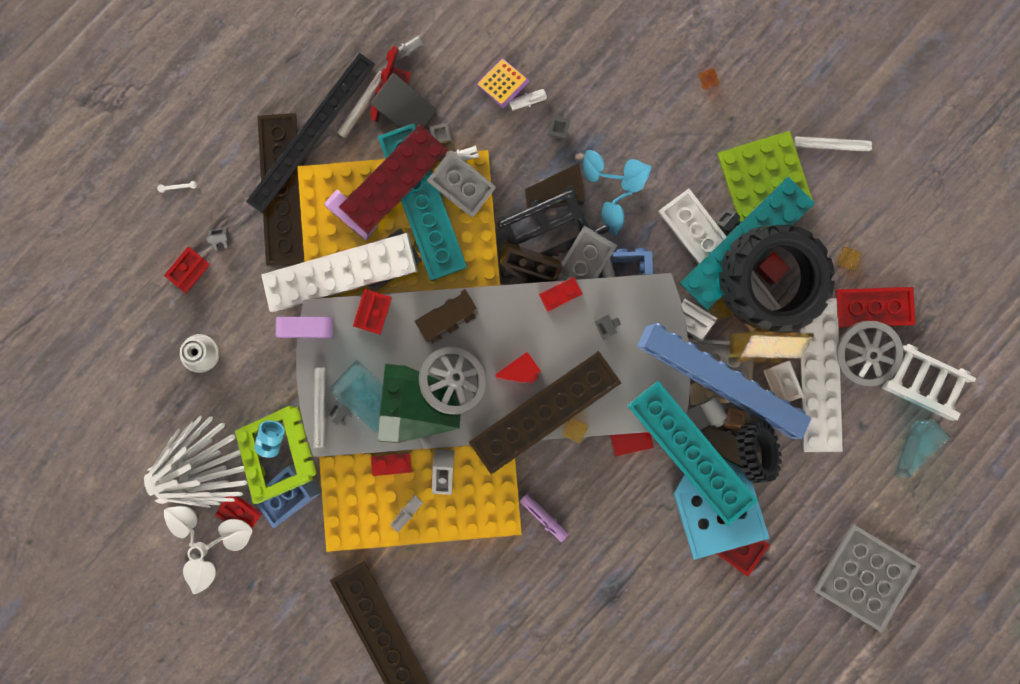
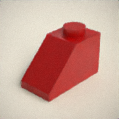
(520, 370)

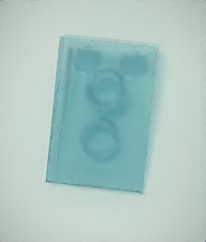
(360, 393)
(919, 446)

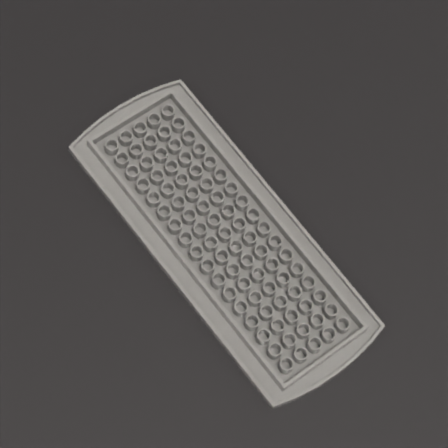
(506, 327)

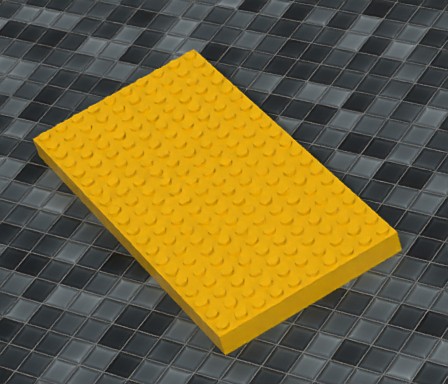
(363, 505)

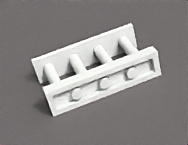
(930, 401)

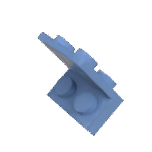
(640, 255)

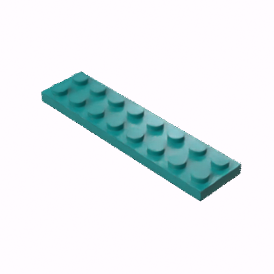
(780, 207)
(427, 218)
(692, 452)

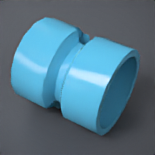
(269, 439)

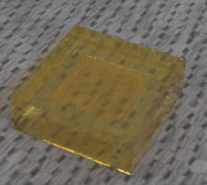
(849, 258)
(575, 430)

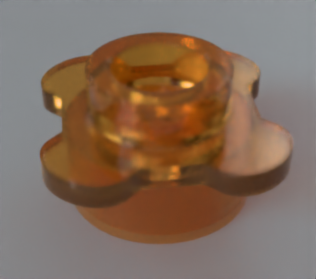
(711, 73)

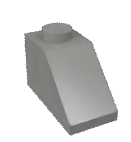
(443, 471)

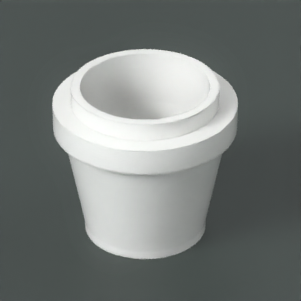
(207, 353)

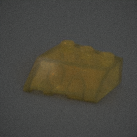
(768, 346)

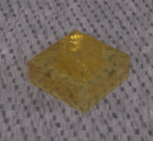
(719, 310)

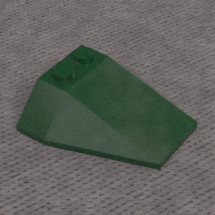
(405, 411)

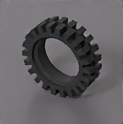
(747, 448)

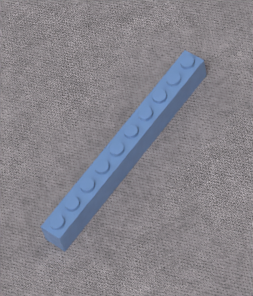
(723, 381)

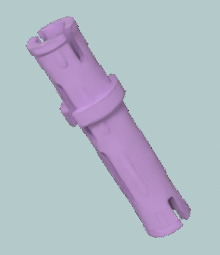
(548, 521)

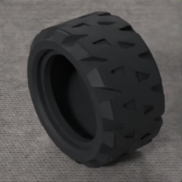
(814, 286)

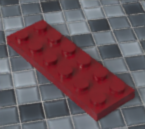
(393, 179)

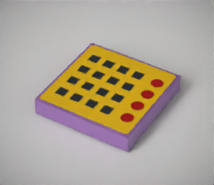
(502, 83)

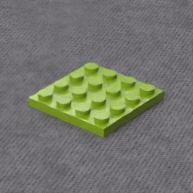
(758, 169)

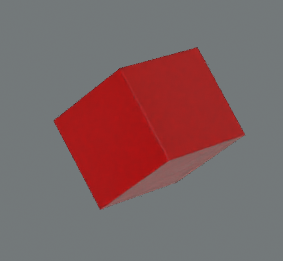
(772, 268)

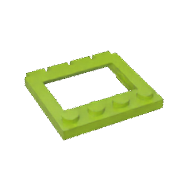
(300, 453)

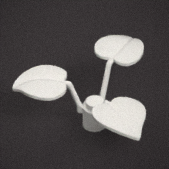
(197, 572)

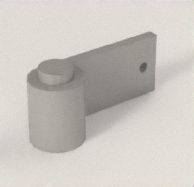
(707, 413)

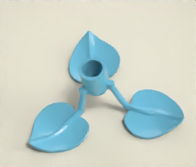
(634, 179)

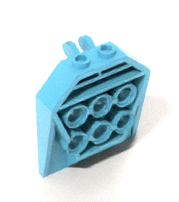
(717, 536)

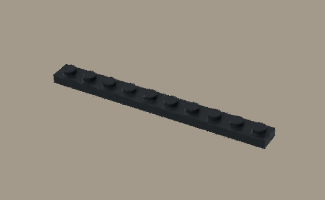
(310, 133)

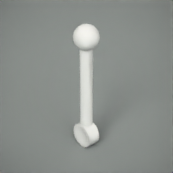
(161, 188)

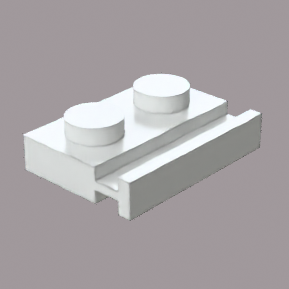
(697, 320)
(784, 381)

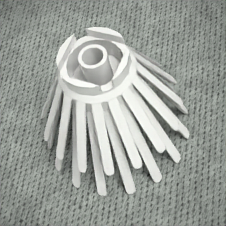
(173, 479)

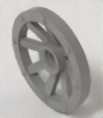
(866, 350)
(450, 383)

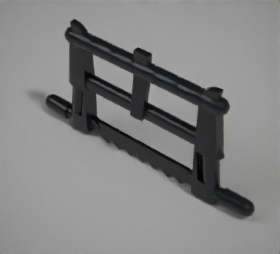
(576, 214)

